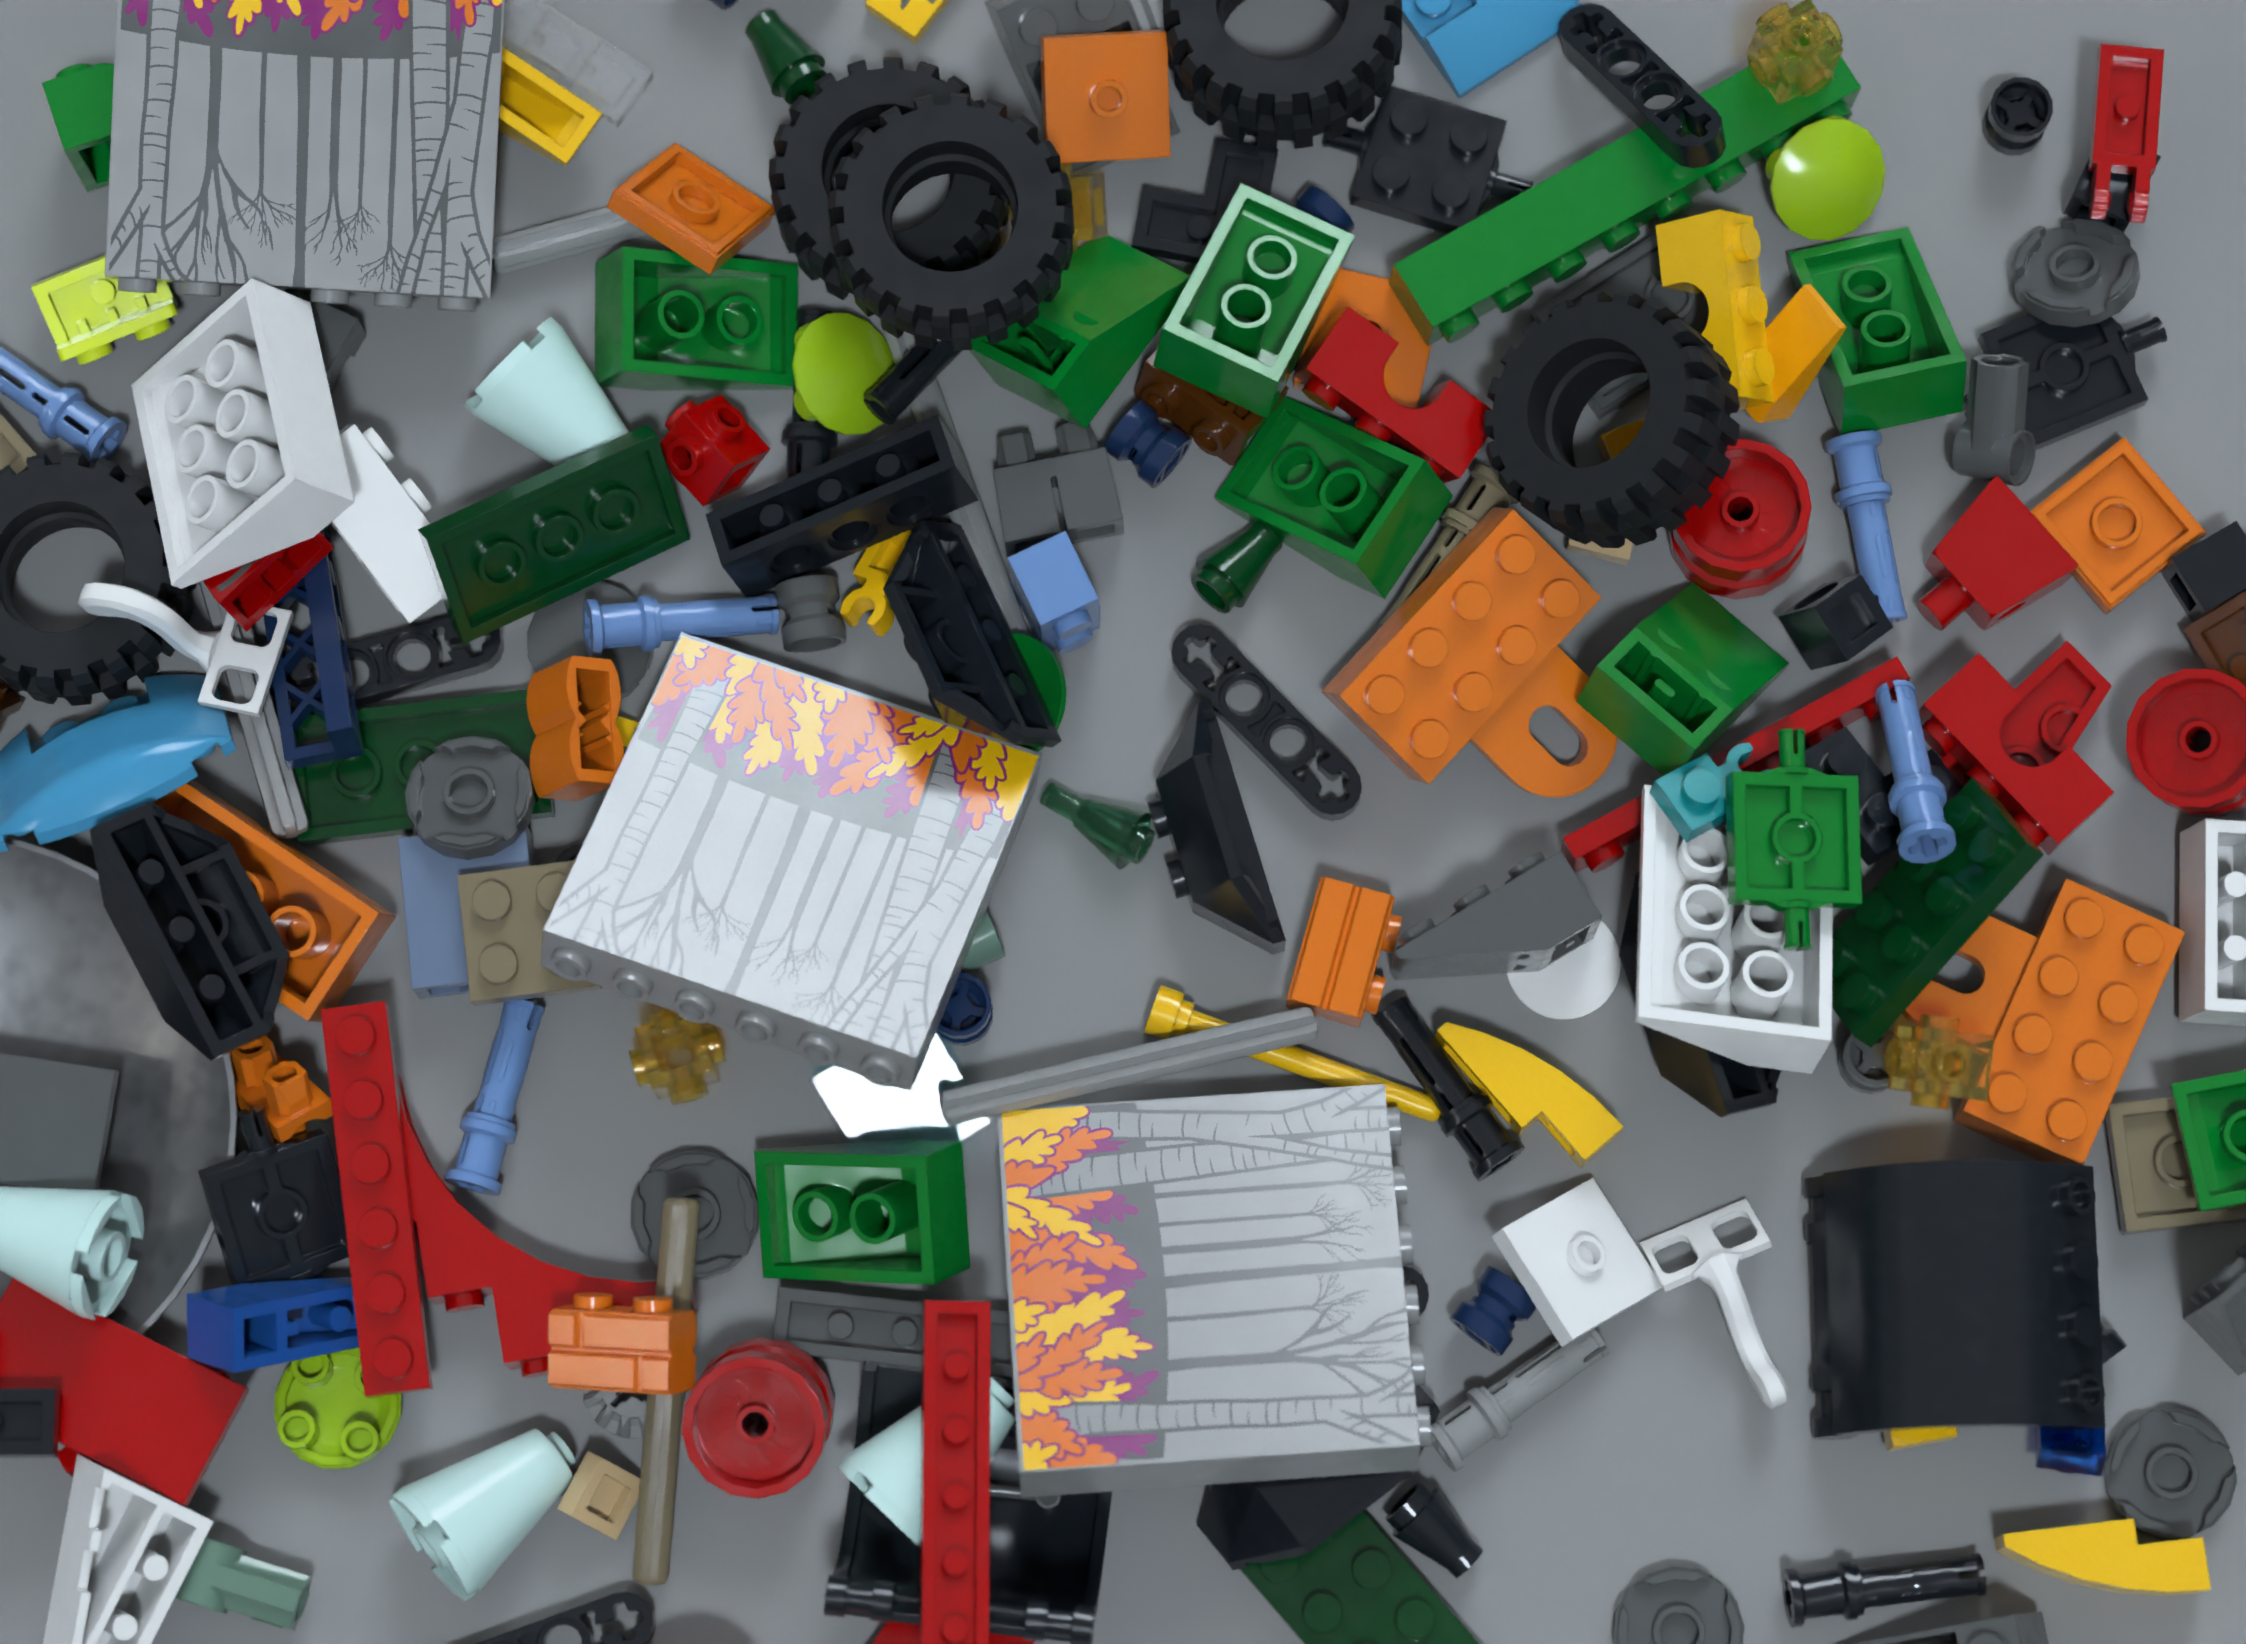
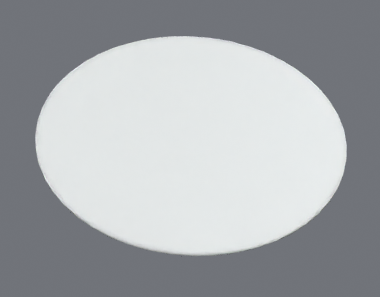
(1574, 982)

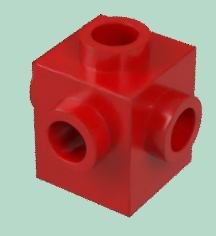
(711, 448)

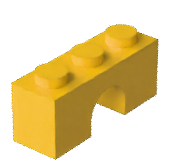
(1720, 258)

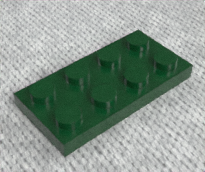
(554, 534)
(367, 792)
(1926, 913)
(1356, 1593)

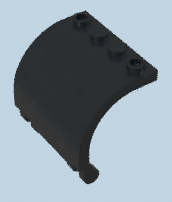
(1955, 1297)
(1040, 1561)

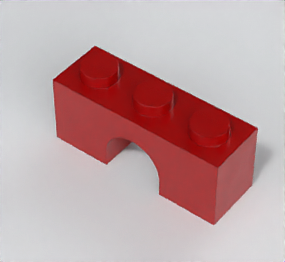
(1348, 373)
(1967, 723)

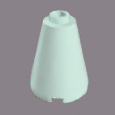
(547, 399)
(70, 1244)
(890, 1463)
(483, 1507)

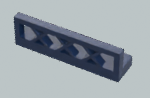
(334, 671)

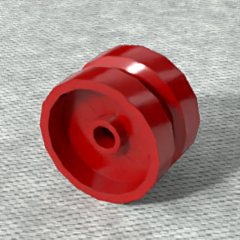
(1750, 555)
(2164, 736)
(744, 1453)

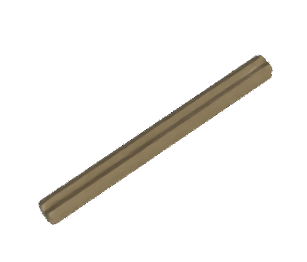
(664, 1412)

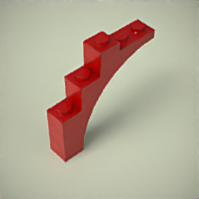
(469, 1262)

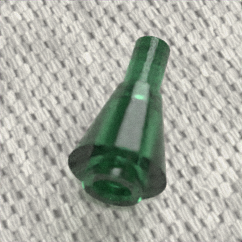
(1114, 830)

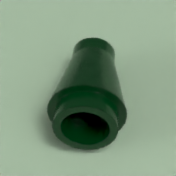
(785, 58)
(1234, 569)

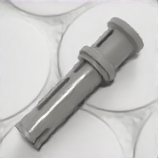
(1492, 1410)

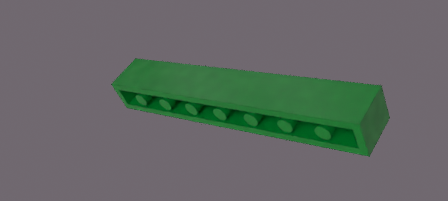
(1595, 207)

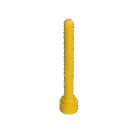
(1176, 1017)

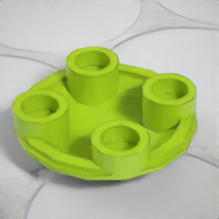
(1826, 178)
(834, 368)
(326, 1414)

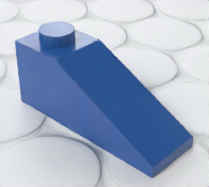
(270, 1322)

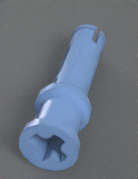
(62, 412)
(1864, 499)
(649, 622)
(1916, 794)
(489, 1125)

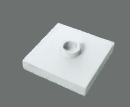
(1577, 1262)

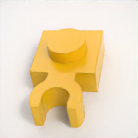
(873, 574)

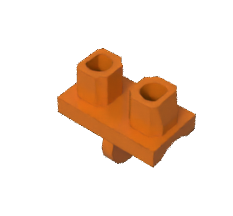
(280, 1086)

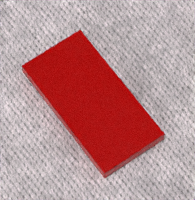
(119, 1392)

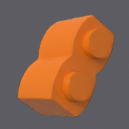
(575, 728)

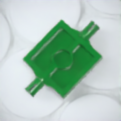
(1793, 839)

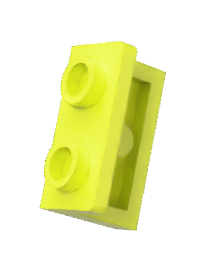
(90, 312)

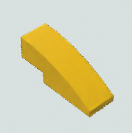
(542, 112)
(1531, 1090)
(2110, 1558)

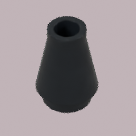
(1433, 1529)

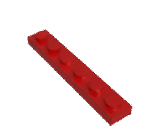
(1602, 840)
(376, 1199)
(955, 1472)

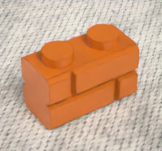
(1342, 952)
(622, 1346)

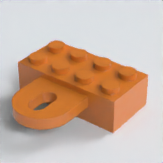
(1477, 660)
(318, 915)
(2059, 1015)

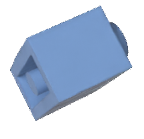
(1055, 593)

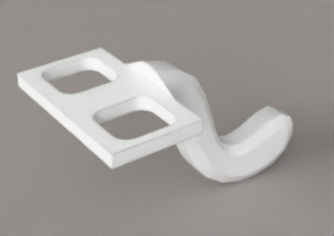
(211, 650)
(1719, 1270)

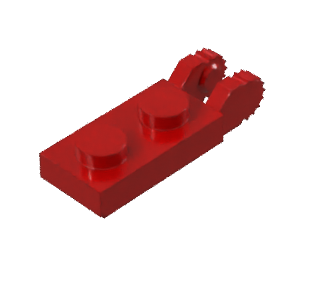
(2125, 125)

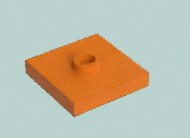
(1106, 95)
(691, 208)
(1378, 304)
(2118, 524)

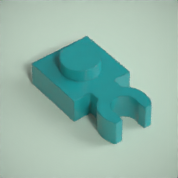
(1696, 792)

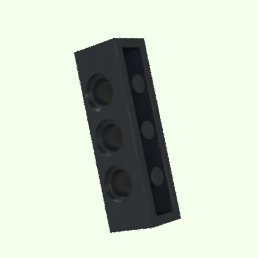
(841, 507)

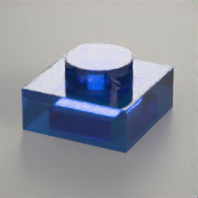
(2071, 1450)

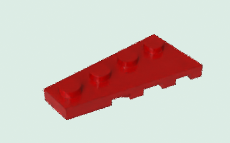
(2054, 712)

